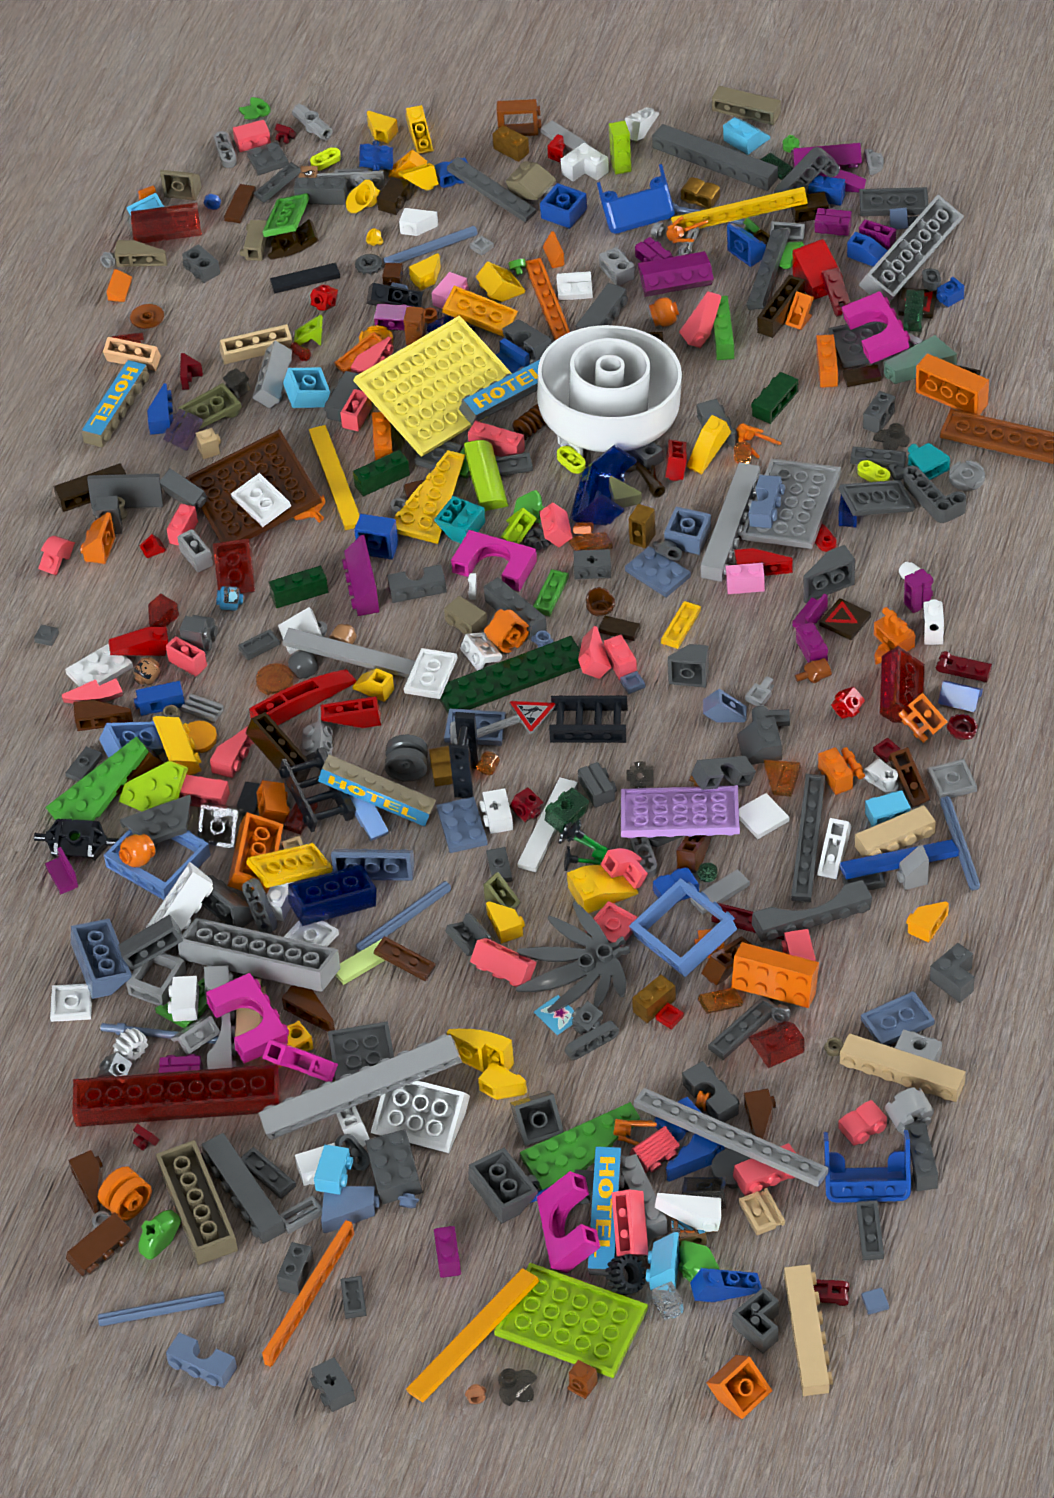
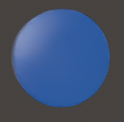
(212, 201)

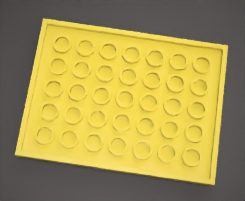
(428, 379)

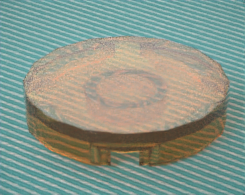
(274, 678)

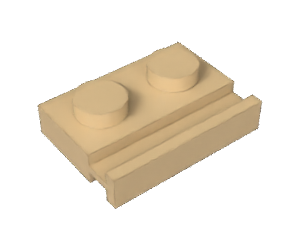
(761, 1211)

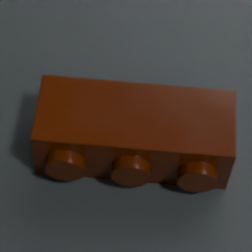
(99, 1245)

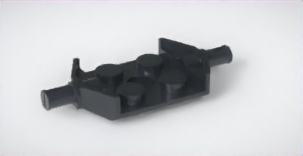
(90, 843)

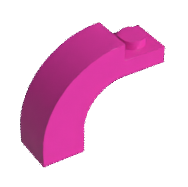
(300, 1060)

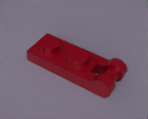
(835, 289)
(963, 667)
(825, 1288)

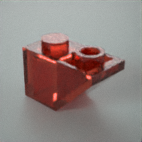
(162, 611)

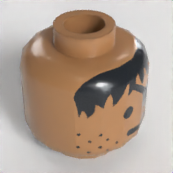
(146, 671)

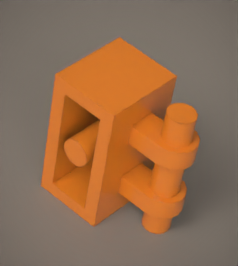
(894, 631)
(926, 713)
(836, 770)

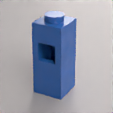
(156, 698)

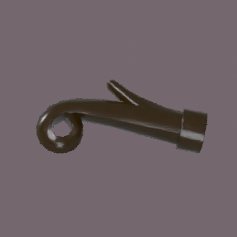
(655, 487)

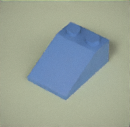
(119, 734)

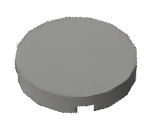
(967, 475)

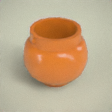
(664, 312)
(136, 850)

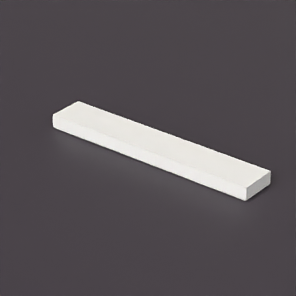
(543, 832)

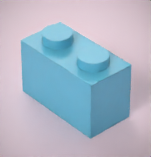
(886, 807)
(332, 1169)

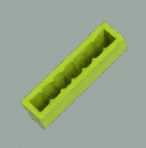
(485, 475)

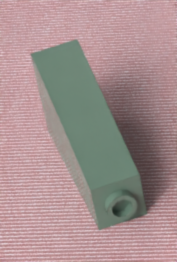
(903, 366)

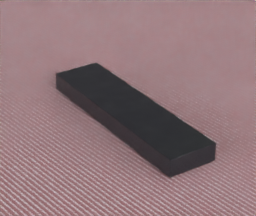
(305, 278)

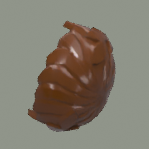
(599, 602)

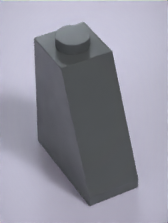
(182, 489)

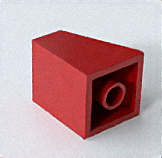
(808, 265)

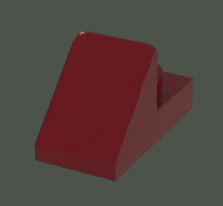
(189, 368)

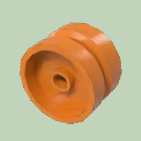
(124, 1193)

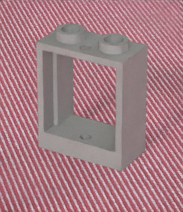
(151, 993)

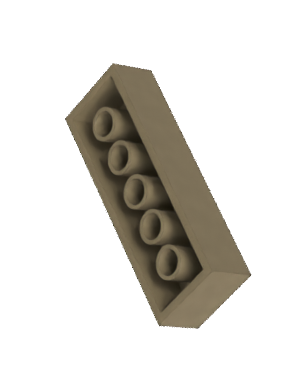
(196, 1202)

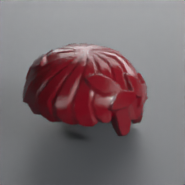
(962, 727)

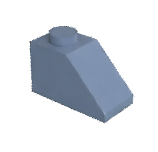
(724, 708)

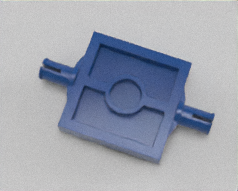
(376, 156)

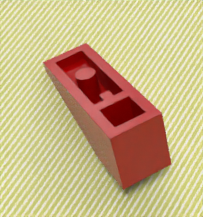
(675, 460)
(772, 563)
(142, 642)
(355, 713)

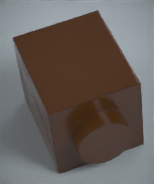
(392, 273)

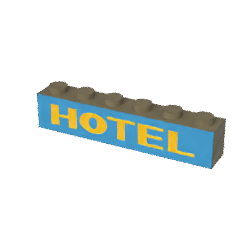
(115, 403)
(376, 790)

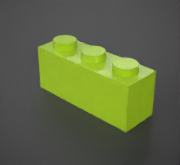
(620, 147)

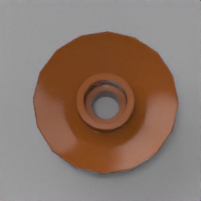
(147, 316)

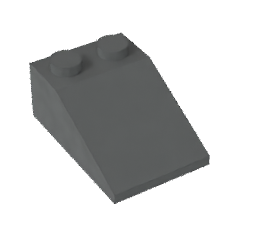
(829, 574)

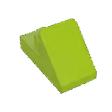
(309, 331)
(518, 526)

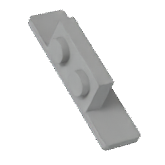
(356, 176)
(317, 736)

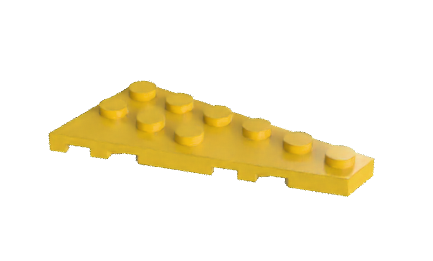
(429, 498)

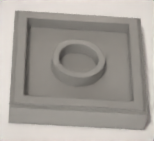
(952, 779)

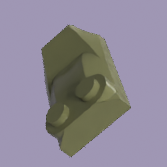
(213, 405)

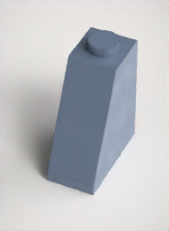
(353, 1205)

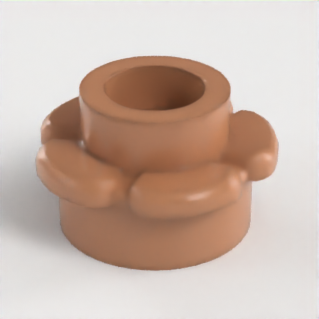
(475, 1394)

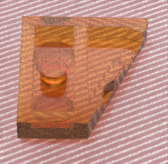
(591, 541)

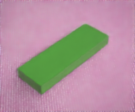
(551, 592)

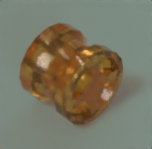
(742, 452)
(488, 763)

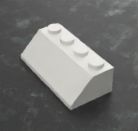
(184, 897)

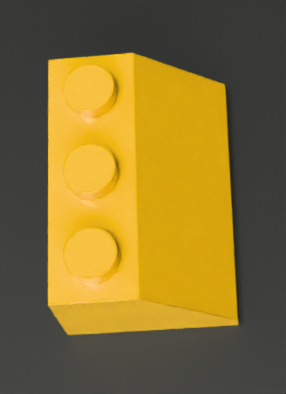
(177, 743)

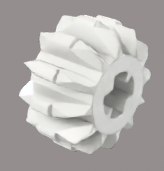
(131, 1044)

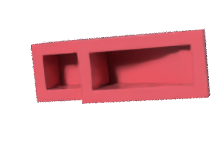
(92, 691)

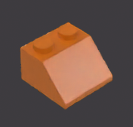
(99, 540)
(739, 1385)

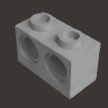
(616, 266)

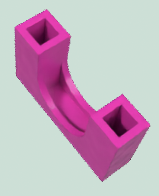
(876, 309)
(479, 546)
(247, 993)
(554, 1206)

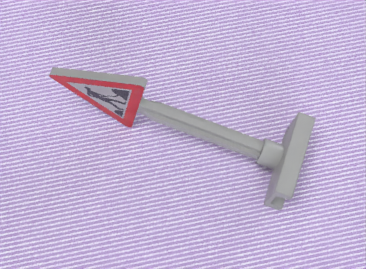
(528, 713)

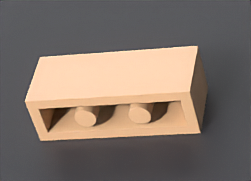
(121, 350)

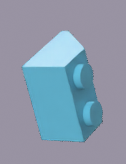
(743, 135)
(663, 1261)

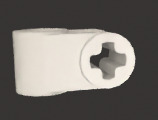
(882, 776)

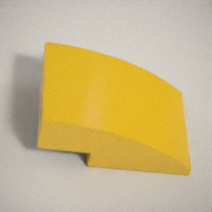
(482, 1048)

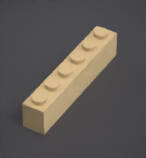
(902, 1067)
(807, 1331)

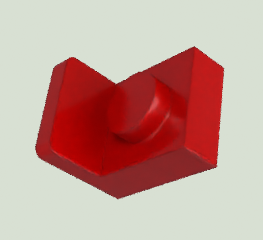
(555, 148)

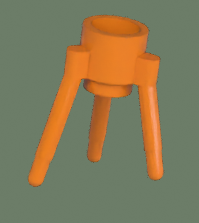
(675, 233)
(747, 432)
(624, 1127)

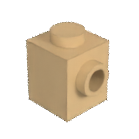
(208, 443)

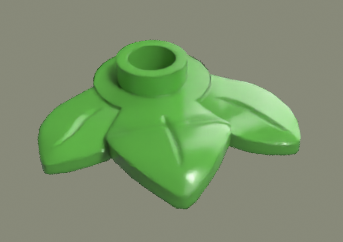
(256, 109)

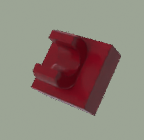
(284, 131)
(144, 1137)

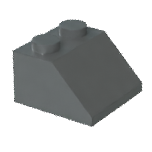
(689, 666)
(760, 741)
(537, 1117)

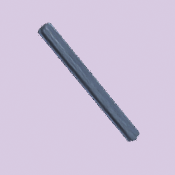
(431, 245)
(959, 840)
(404, 916)
(161, 1308)

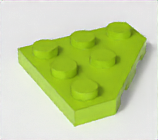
(154, 787)

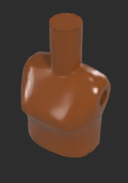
(815, 671)

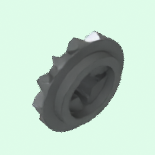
(370, 259)
(531, 541)

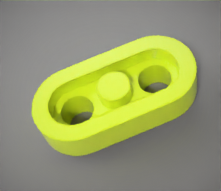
(326, 158)
(571, 459)
(872, 472)

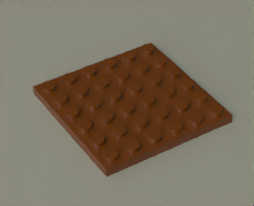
(276, 463)

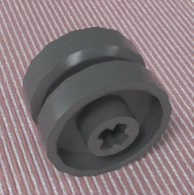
(406, 758)

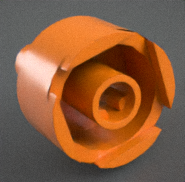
(507, 630)

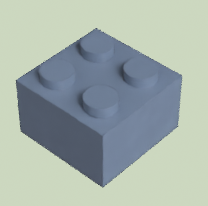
(688, 529)

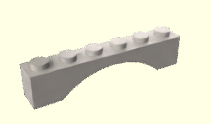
(221, 1054)

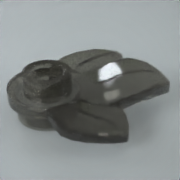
(892, 437)
(518, 1388)

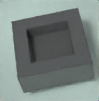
(46, 635)

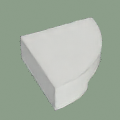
(472, 586)

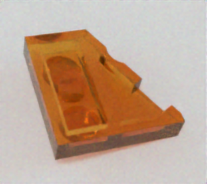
(782, 776)

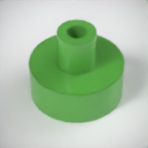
(789, 143)
(750, 225)
(517, 265)

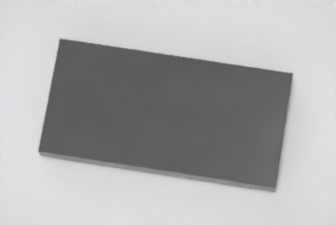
(880, 200)
(135, 489)
(876, 498)

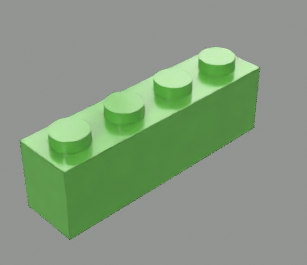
(723, 331)

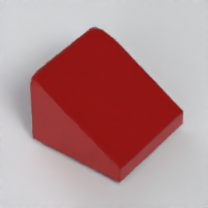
(152, 546)

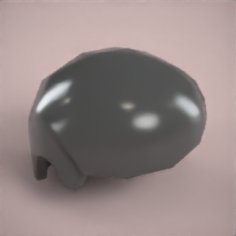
(303, 664)

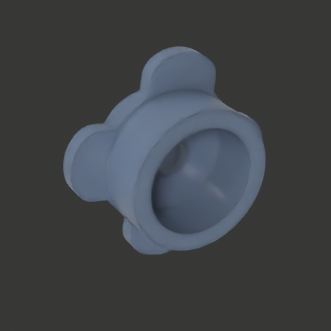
(542, 638)
(408, 1200)

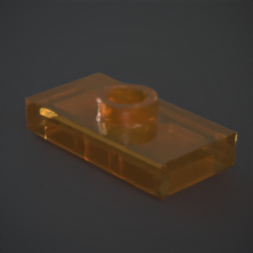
(720, 1000)

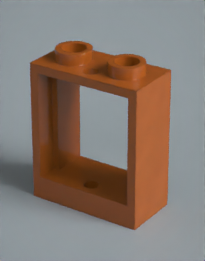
(520, 107)

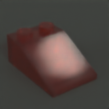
(235, 565)

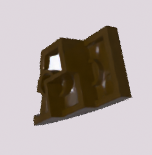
(293, 242)

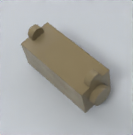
(255, 241)

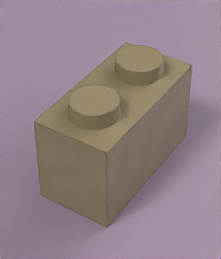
(465, 616)

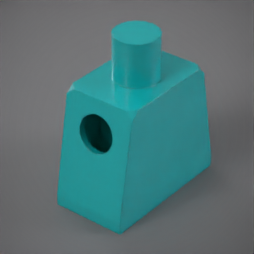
(929, 460)

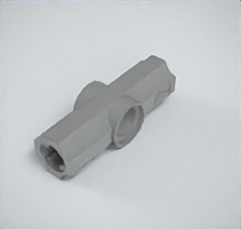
(312, 121)

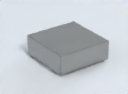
(481, 245)

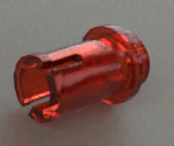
(303, 353)

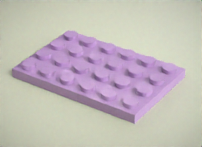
(679, 811)

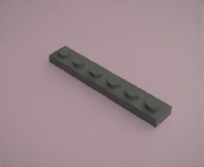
(491, 189)
(768, 269)

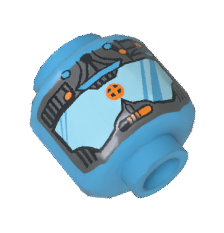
(229, 598)

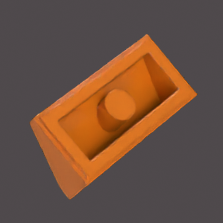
(554, 251)
(118, 286)

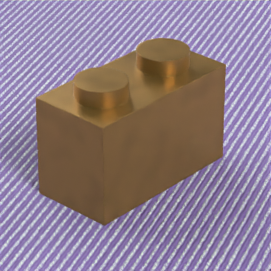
(510, 143)
(642, 526)
(653, 998)

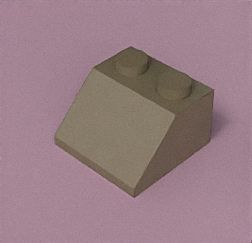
(530, 181)
(180, 184)

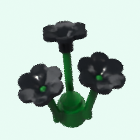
(573, 832)

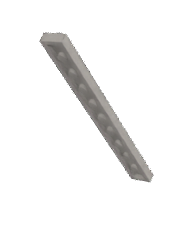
(731, 1137)

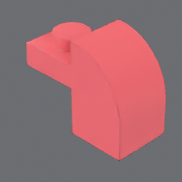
(54, 551)
(624, 863)

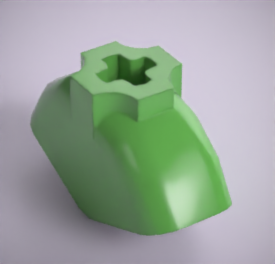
(532, 503)
(158, 1233)
(693, 1258)

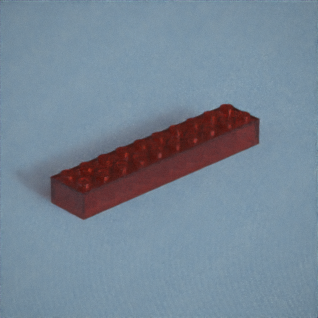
(175, 1095)

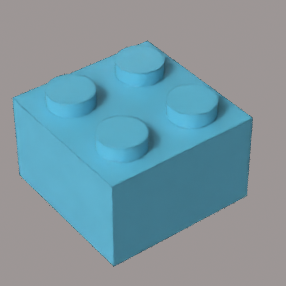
(306, 387)

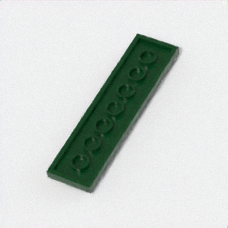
(511, 675)

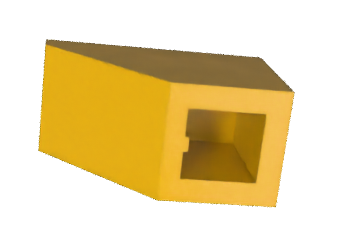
(381, 126)
(375, 683)
(501, 1083)

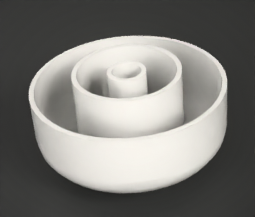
(609, 387)

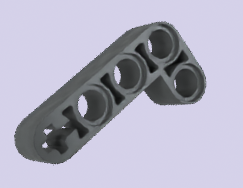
(814, 166)
(940, 507)

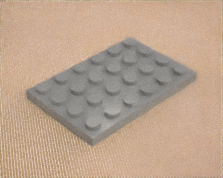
(802, 505)

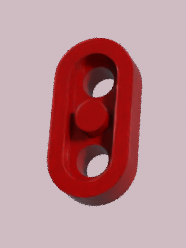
(825, 539)

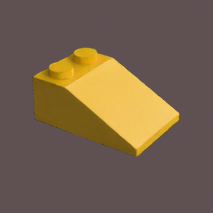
(594, 887)

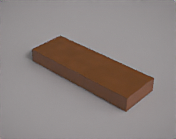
(239, 203)
(404, 958)

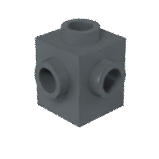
(586, 1018)
(114, 1066)

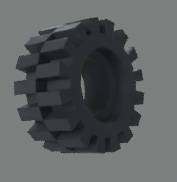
(634, 1274)

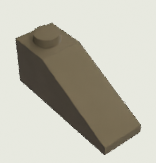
(134, 253)

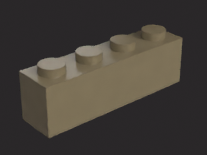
(746, 105)

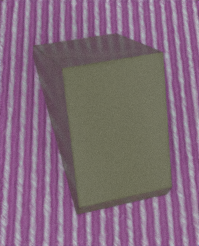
(623, 494)
(498, 892)

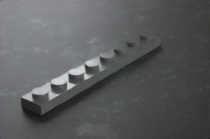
(808, 838)

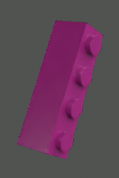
(843, 154)
(675, 273)
(361, 578)

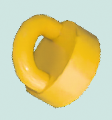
(374, 237)

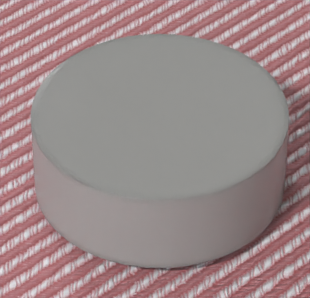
(99, 1217)

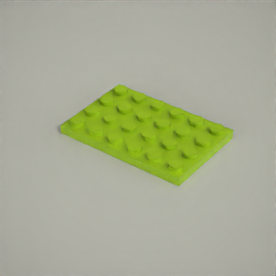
(574, 1321)

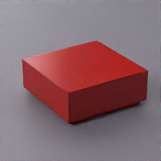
(669, 1016)

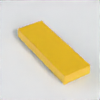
(680, 624)

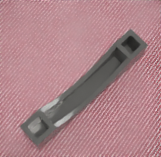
(773, 922)

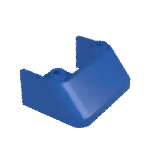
(638, 208)
(868, 1184)

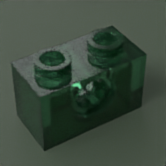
(914, 310)
(575, 805)

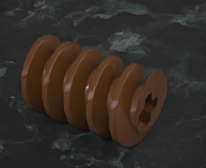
(529, 422)

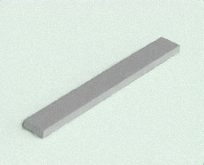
(348, 652)

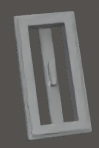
(204, 706)
(303, 1216)

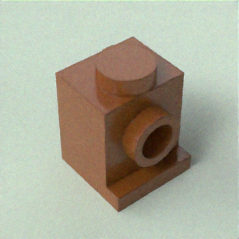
(582, 1379)

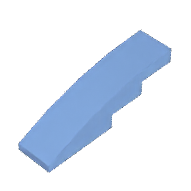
(369, 819)

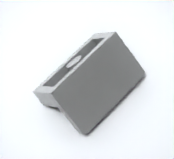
(197, 1034)

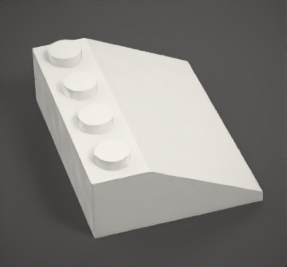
(426, 1113)

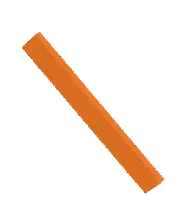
(547, 298)
(308, 1293)

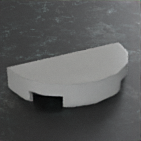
(874, 161)

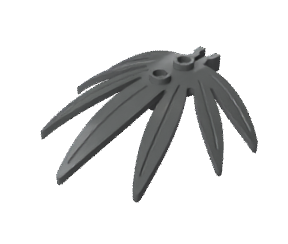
(594, 961)

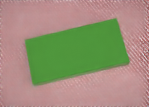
(286, 215)

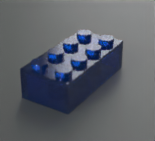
(332, 895)

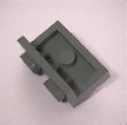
(467, 933)

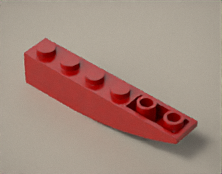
(303, 696)

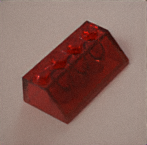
(166, 223)
(900, 683)

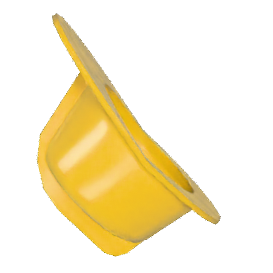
(362, 196)

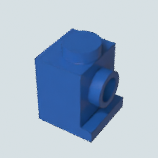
(950, 292)

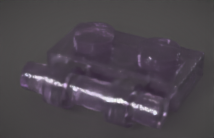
(186, 432)

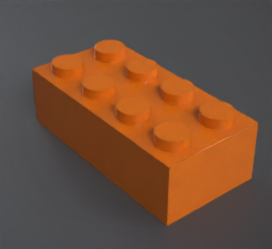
(951, 385)
(254, 838)
(775, 975)

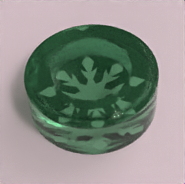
(707, 872)

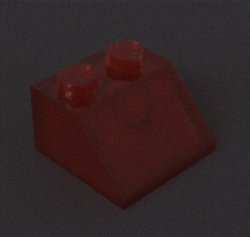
(778, 1043)

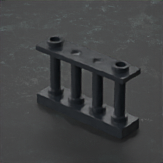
(589, 732)
(464, 755)
(344, 803)

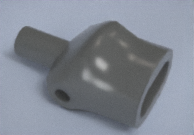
(667, 549)

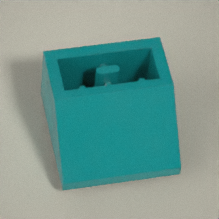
(460, 517)

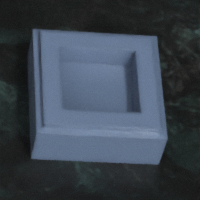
(632, 682)
(875, 1301)

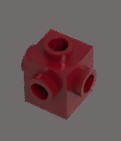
(526, 805)

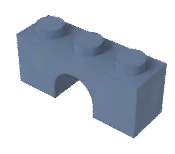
(769, 492)
(214, 1369)

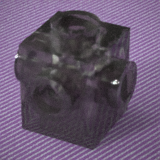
(237, 382)
(646, 770)

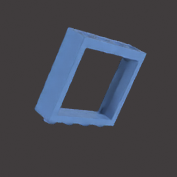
(146, 879)
(703, 948)

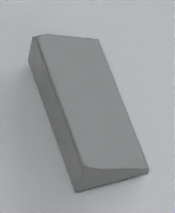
(796, 230)

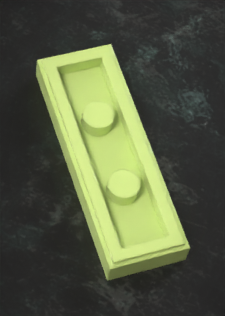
(358, 964)

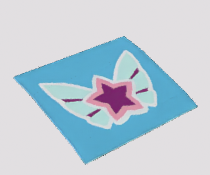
(558, 1020)

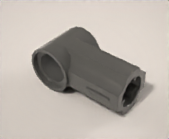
(781, 716)

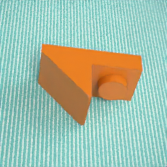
(799, 311)

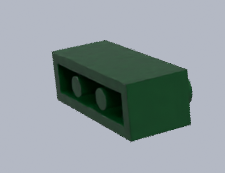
(774, 397)
(381, 473)
(298, 587)

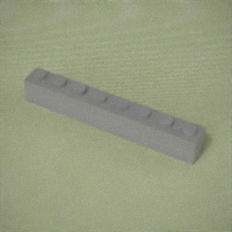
(730, 522)

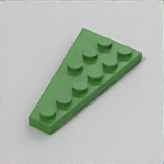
(97, 789)
(574, 1147)

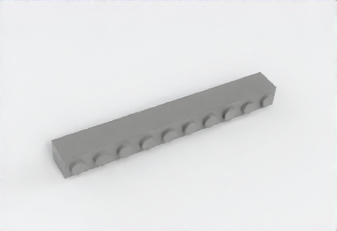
(360, 1086)

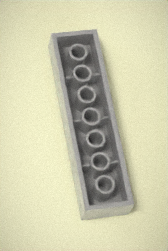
(912, 249)
(259, 954)

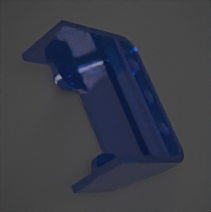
(593, 495)

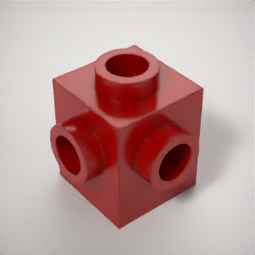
(323, 297)
(847, 702)

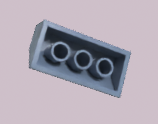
(377, 863)
(99, 957)

